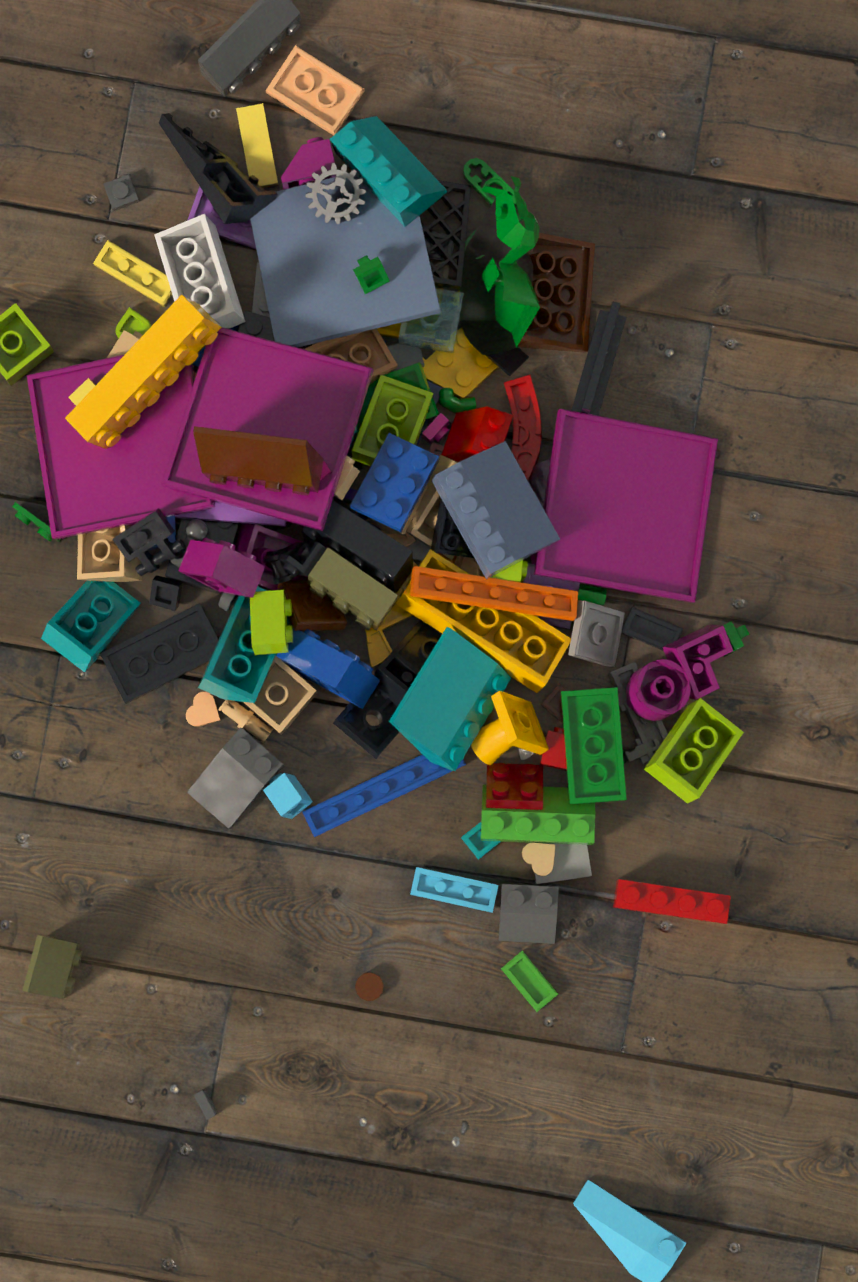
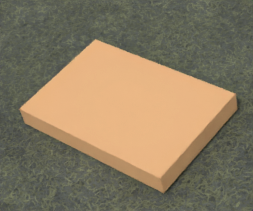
(315, 90)

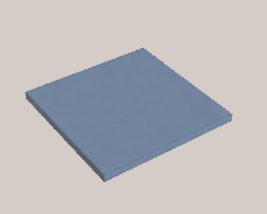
(312, 262)

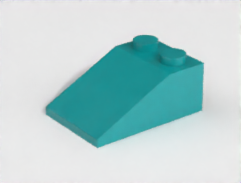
(89, 622)

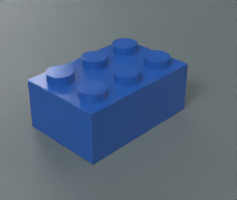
(330, 667)

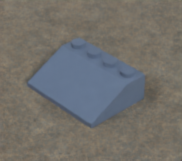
(495, 509)

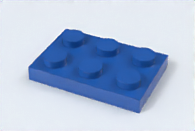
(395, 482)

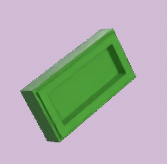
(529, 981)

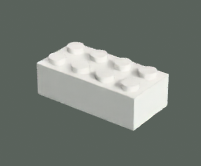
(200, 269)

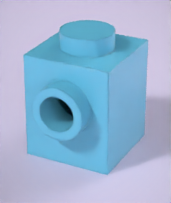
(287, 795)

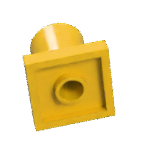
(514, 727)

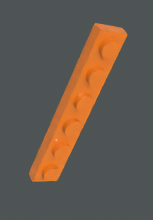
(493, 593)

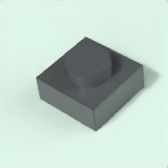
(121, 192)

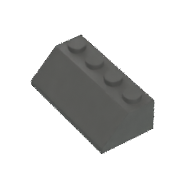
(248, 43)

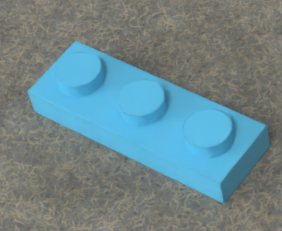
(454, 889)

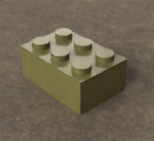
(351, 590)

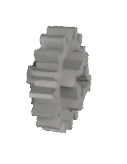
(339, 180)

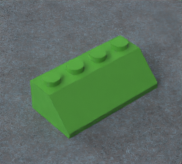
(554, 824)

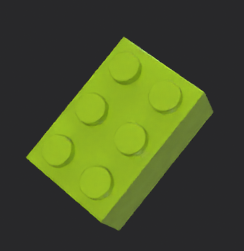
(693, 750)

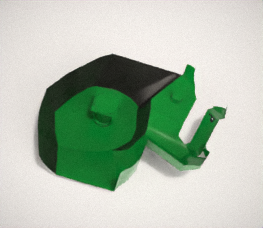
(499, 286)

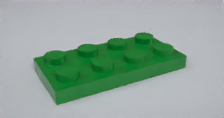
(593, 745)

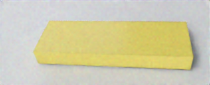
(257, 144)
(134, 273)

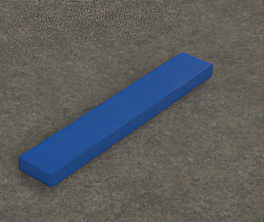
(373, 794)

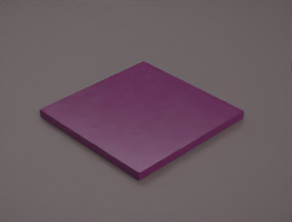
(273, 392)
(112, 486)
(627, 505)

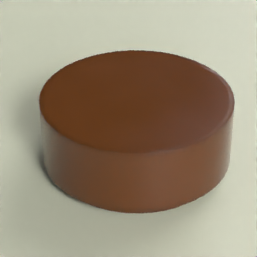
(369, 986)

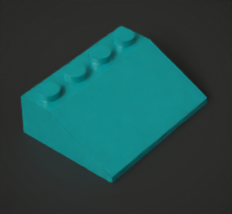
(449, 700)

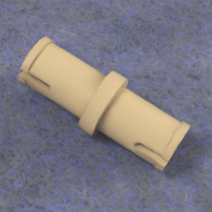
(246, 719)

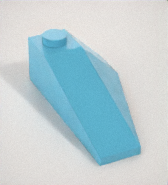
(635, 1239)

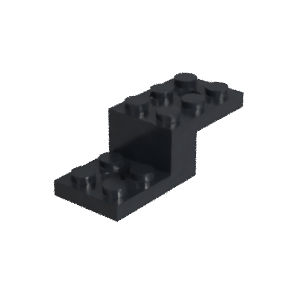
(395, 678)

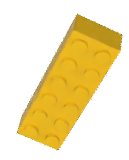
(143, 373)
(516, 641)

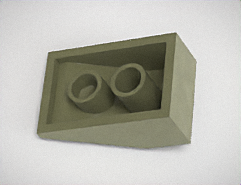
(52, 967)

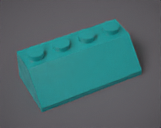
(387, 168)
(234, 668)

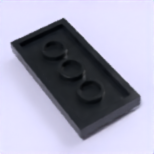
(161, 653)

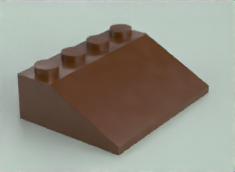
(564, 294)
(258, 460)

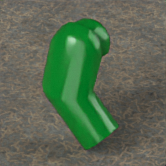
(454, 404)

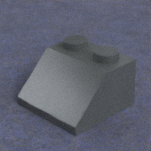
(528, 913)

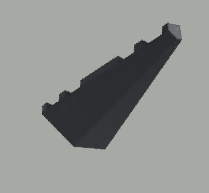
(226, 187)

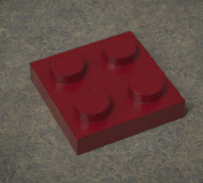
(514, 786)

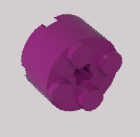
(662, 702)

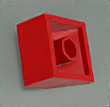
(476, 432)

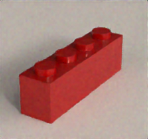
(672, 901)

